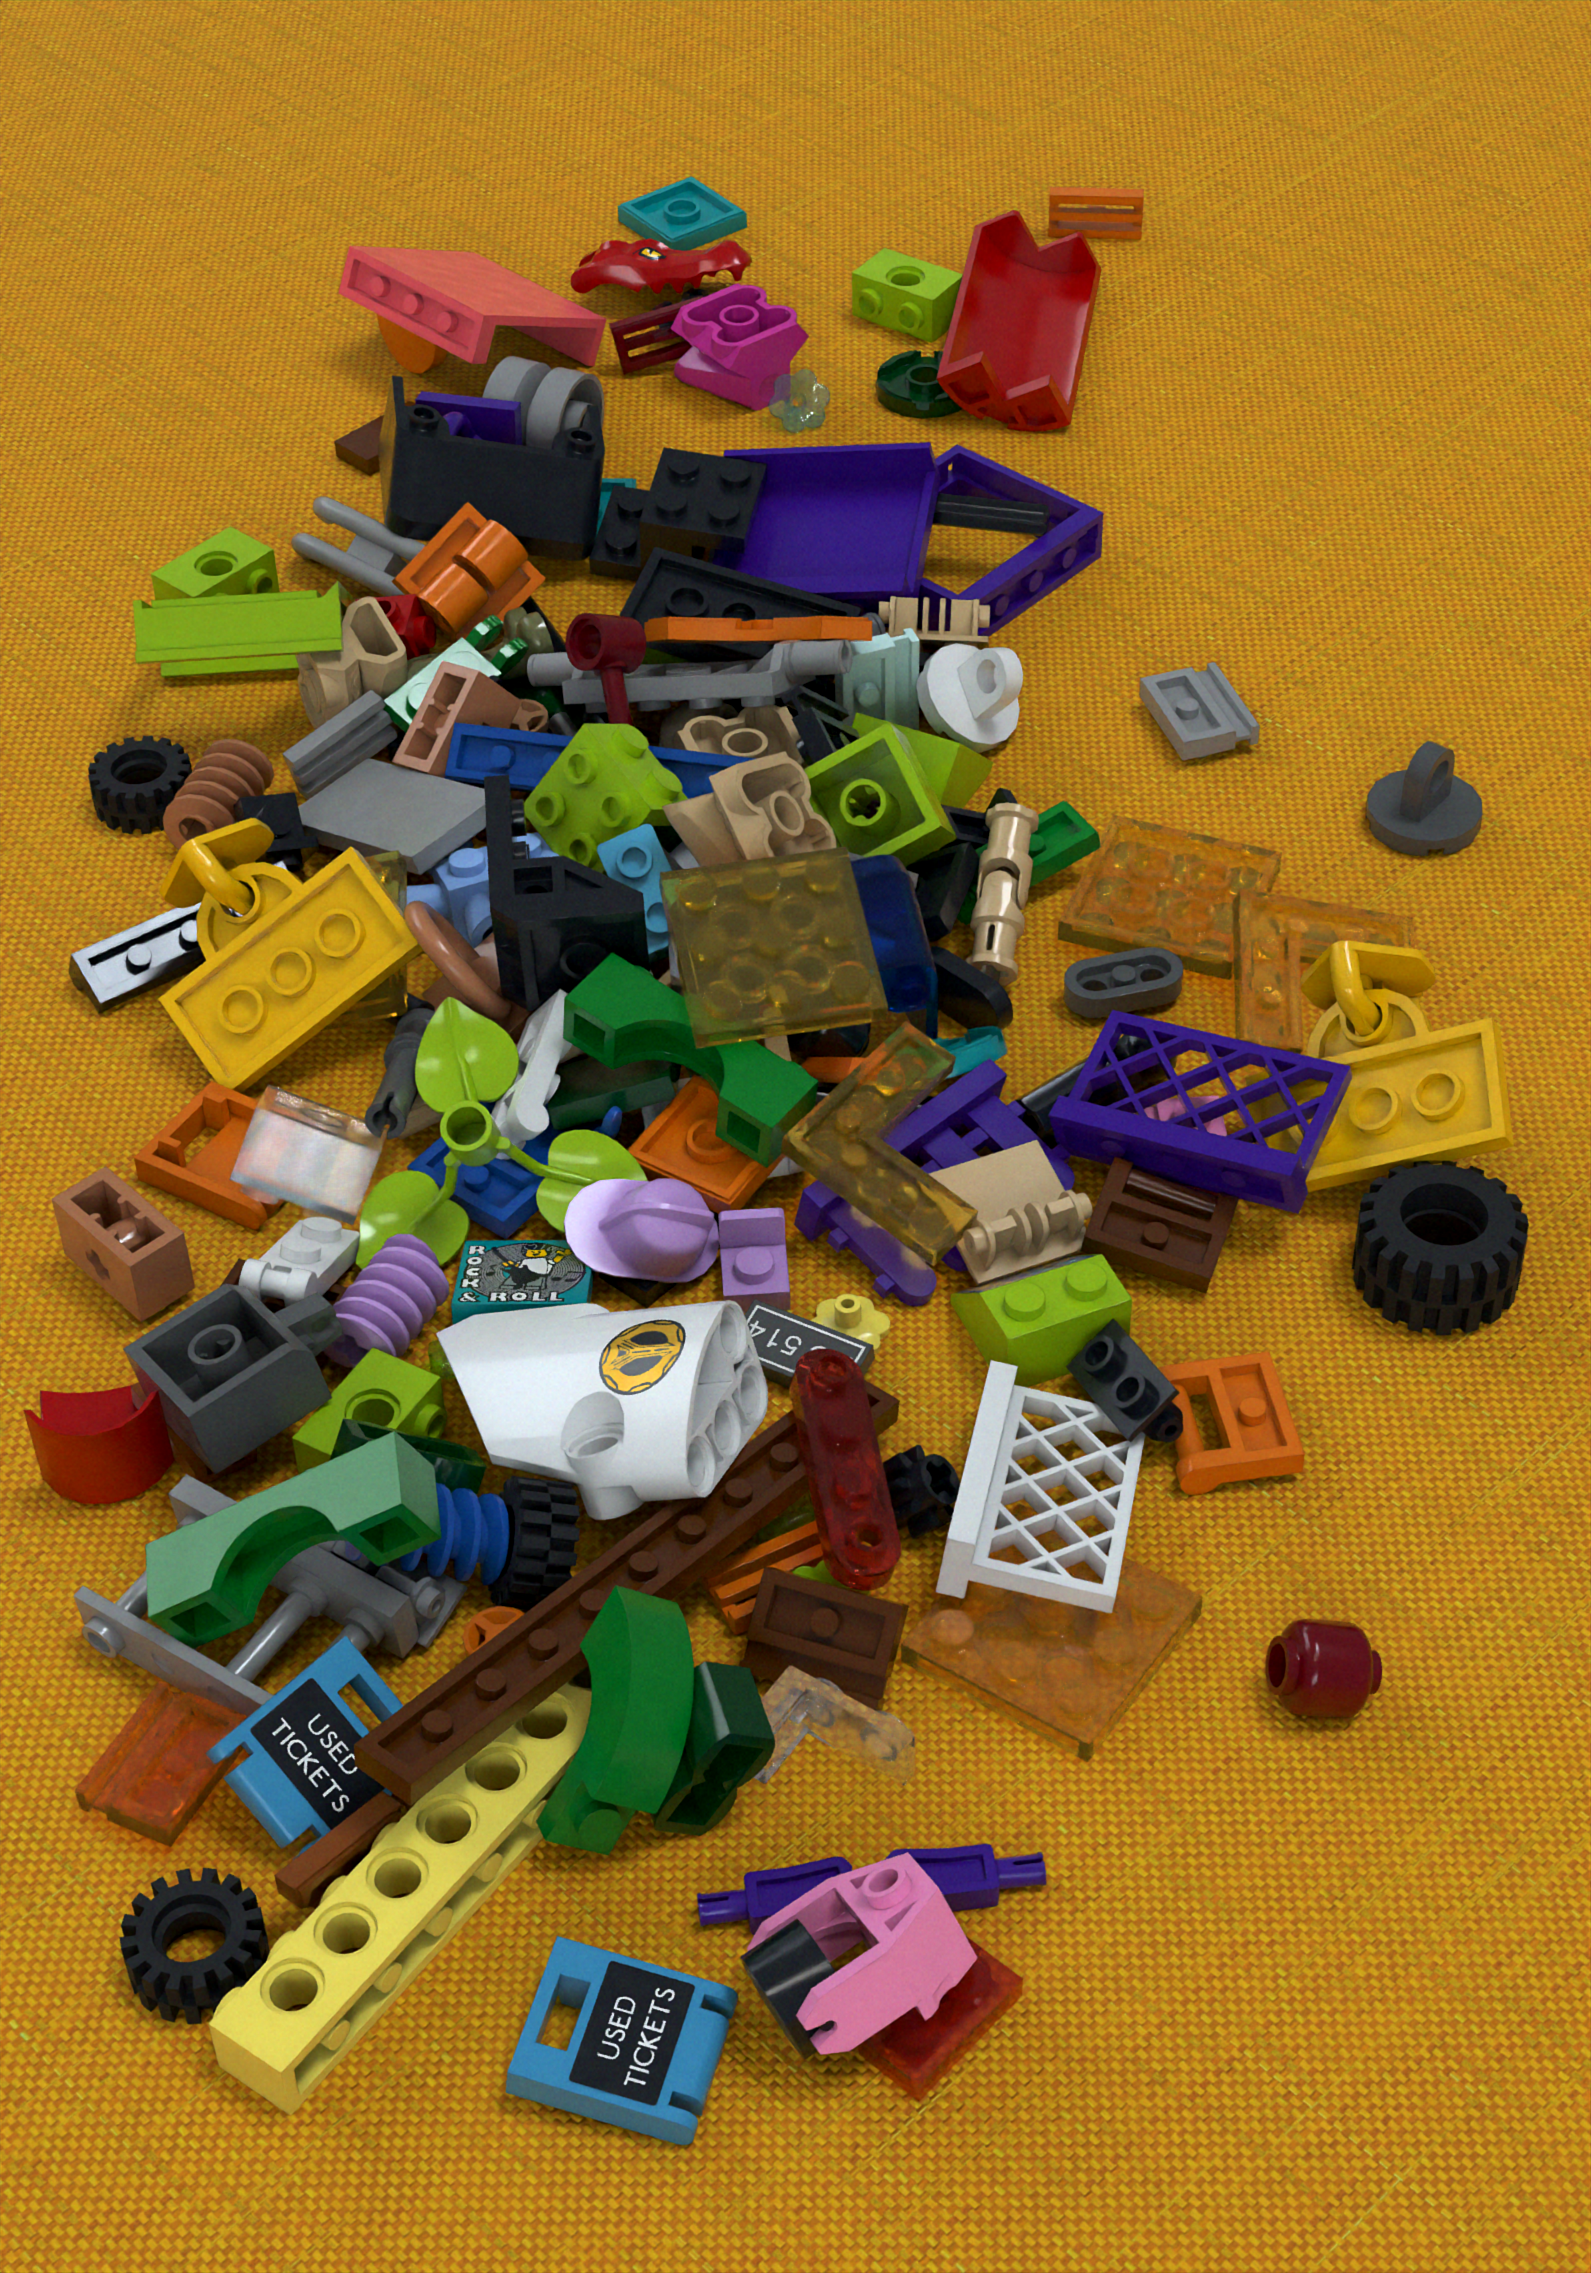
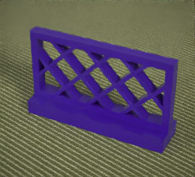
(1194, 1155)

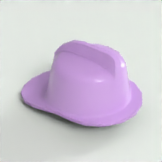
(642, 1230)

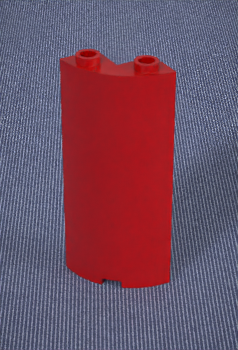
(1020, 326)

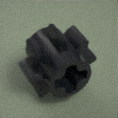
(921, 1490)

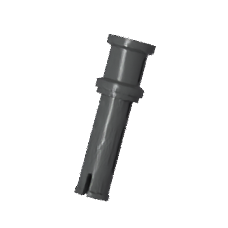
(398, 1085)

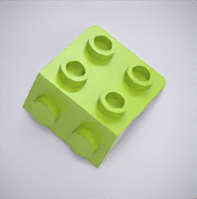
(600, 790)

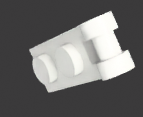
(540, 1048)
(302, 1261)

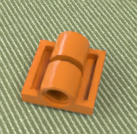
(469, 573)

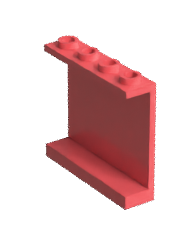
(461, 299)

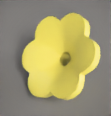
(855, 1318)

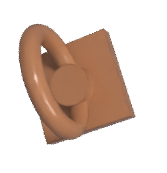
(468, 972)

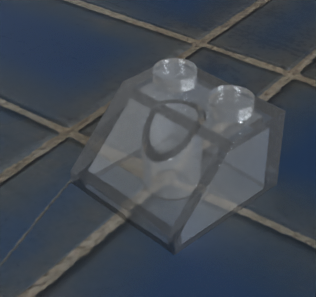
(307, 1156)

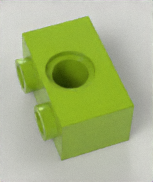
(905, 294)
(219, 567)
(377, 1392)

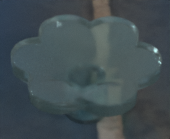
(810, 397)

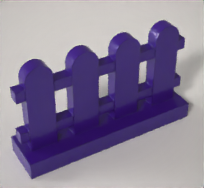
(931, 1138)

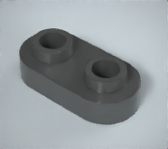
(1123, 982)

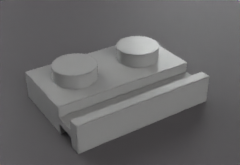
(1198, 711)

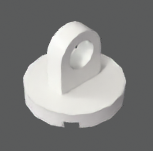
(971, 694)

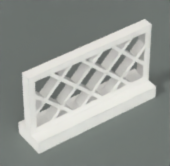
(985, 1494)

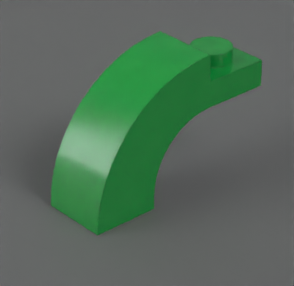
(635, 1724)

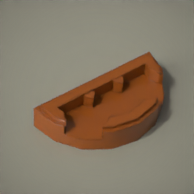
(336, 1853)

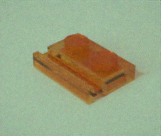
(158, 1765)

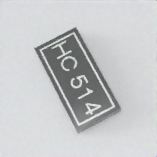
(785, 1337)

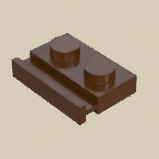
(824, 1634)

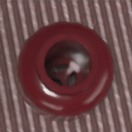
(1322, 1668)

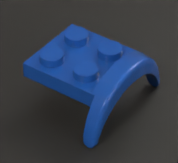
(503, 1191)

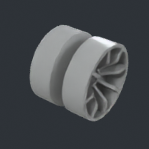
(548, 397)

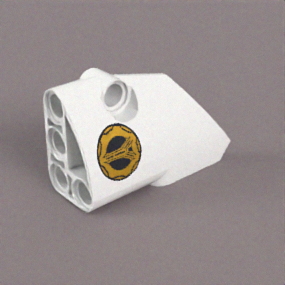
(613, 1399)

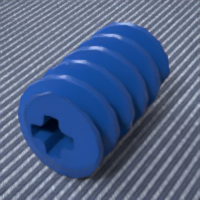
(471, 1533)

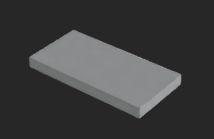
(394, 809)

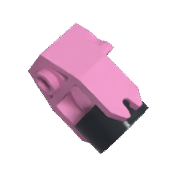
(909, 1963)

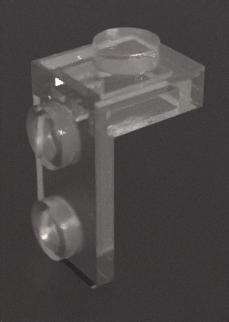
(818, 1707)

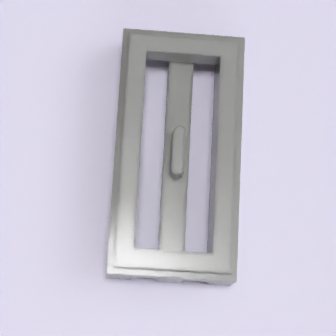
(343, 749)

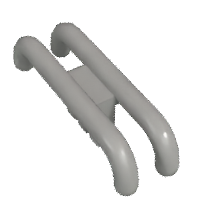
(373, 554)

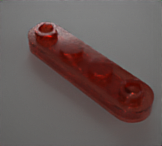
(844, 1470)

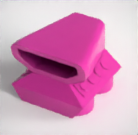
(737, 344)

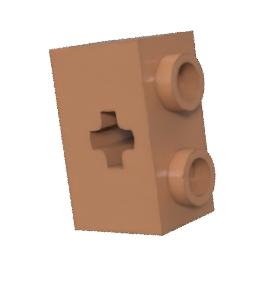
(453, 696)
(123, 1243)

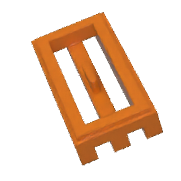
(1096, 220)
(741, 1574)

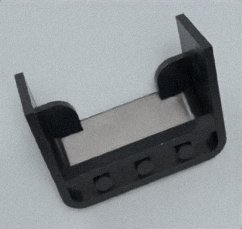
(533, 492)

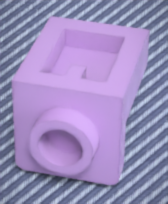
(754, 1257)

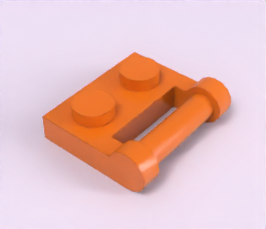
(1249, 1416)

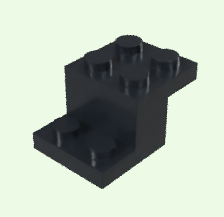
(690, 507)

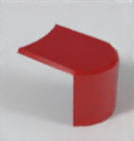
(100, 1444)

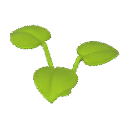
(456, 1067)

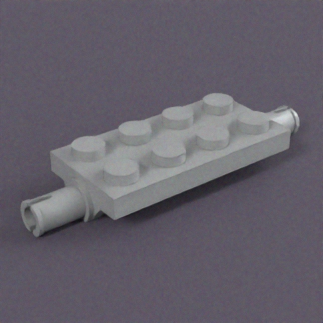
(700, 683)

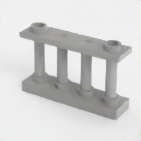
(314, 1585)

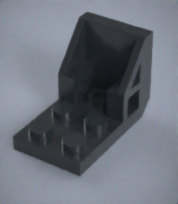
(551, 912)

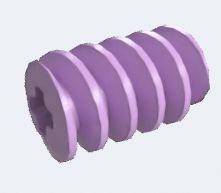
(389, 1301)

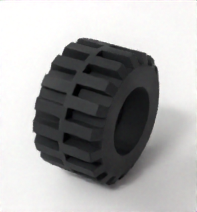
(1439, 1247)

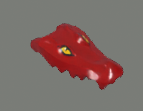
(655, 264)

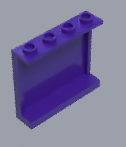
(842, 520)

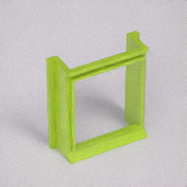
(239, 631)

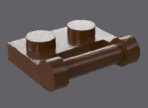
(1156, 1237)

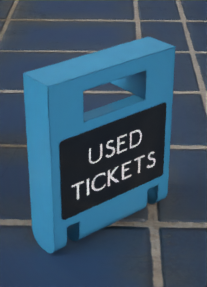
(304, 1748)
(635, 2045)

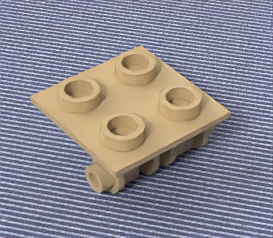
(964, 623)
(1021, 1215)

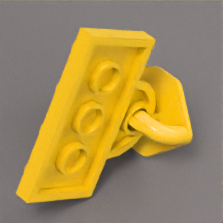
(285, 963)
(1410, 1087)

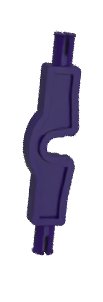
(964, 1875)

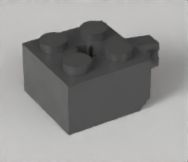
(236, 1370)

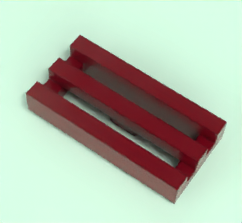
(644, 321)

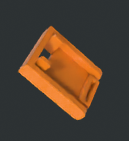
(207, 1175)

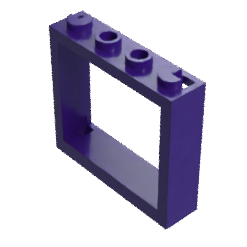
(1037, 570)

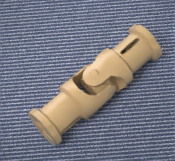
(1002, 890)

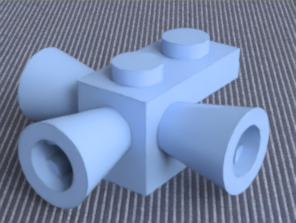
(463, 887)

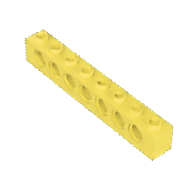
(293, 2051)

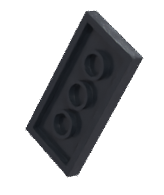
(695, 588)

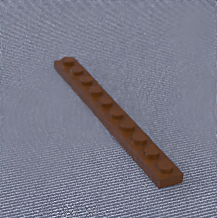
(542, 1647)

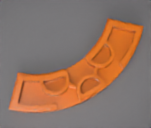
(757, 631)

